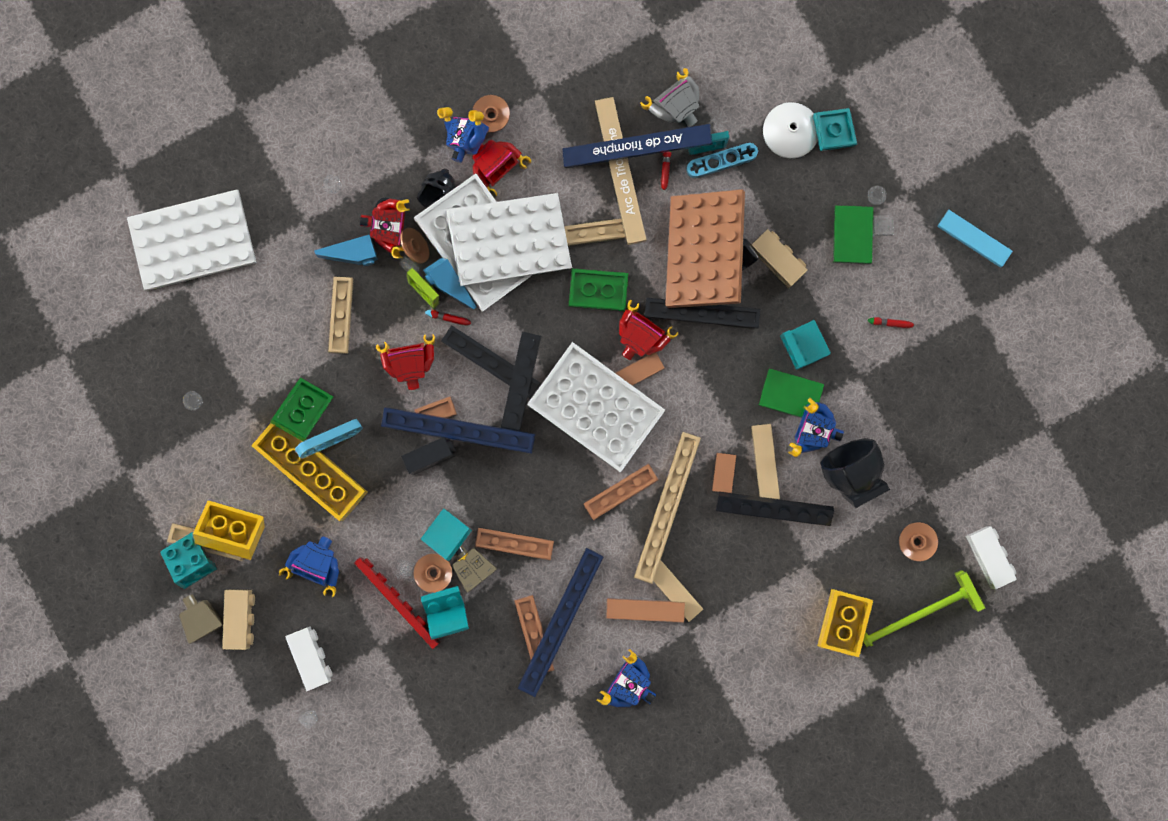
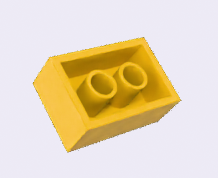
(229, 530)
(845, 623)

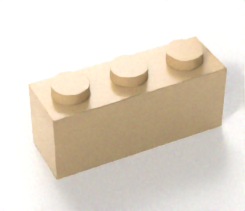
(779, 258)
(238, 619)

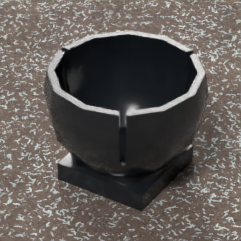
(856, 471)

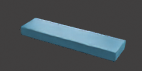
(974, 238)

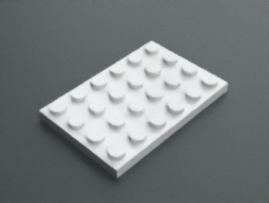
(436, 227)
(508, 239)
(191, 240)
(596, 407)

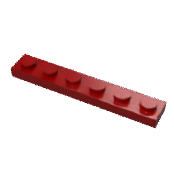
(391, 595)

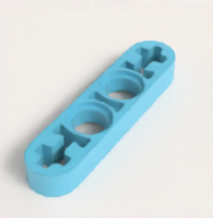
(721, 158)
(328, 438)

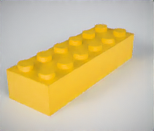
(313, 474)

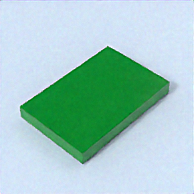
(853, 234)
(598, 290)
(788, 393)
(302, 409)

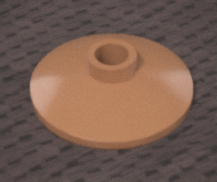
(495, 105)
(414, 245)
(928, 541)
(422, 573)

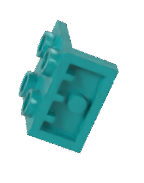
(805, 344)
(187, 561)
(445, 612)

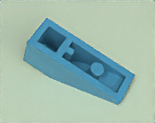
(354, 251)
(444, 278)

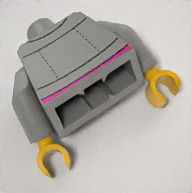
(677, 101)

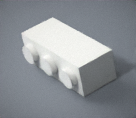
(991, 557)
(309, 658)

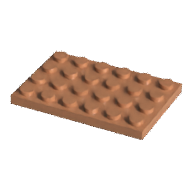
(705, 249)

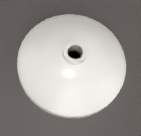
(783, 139)

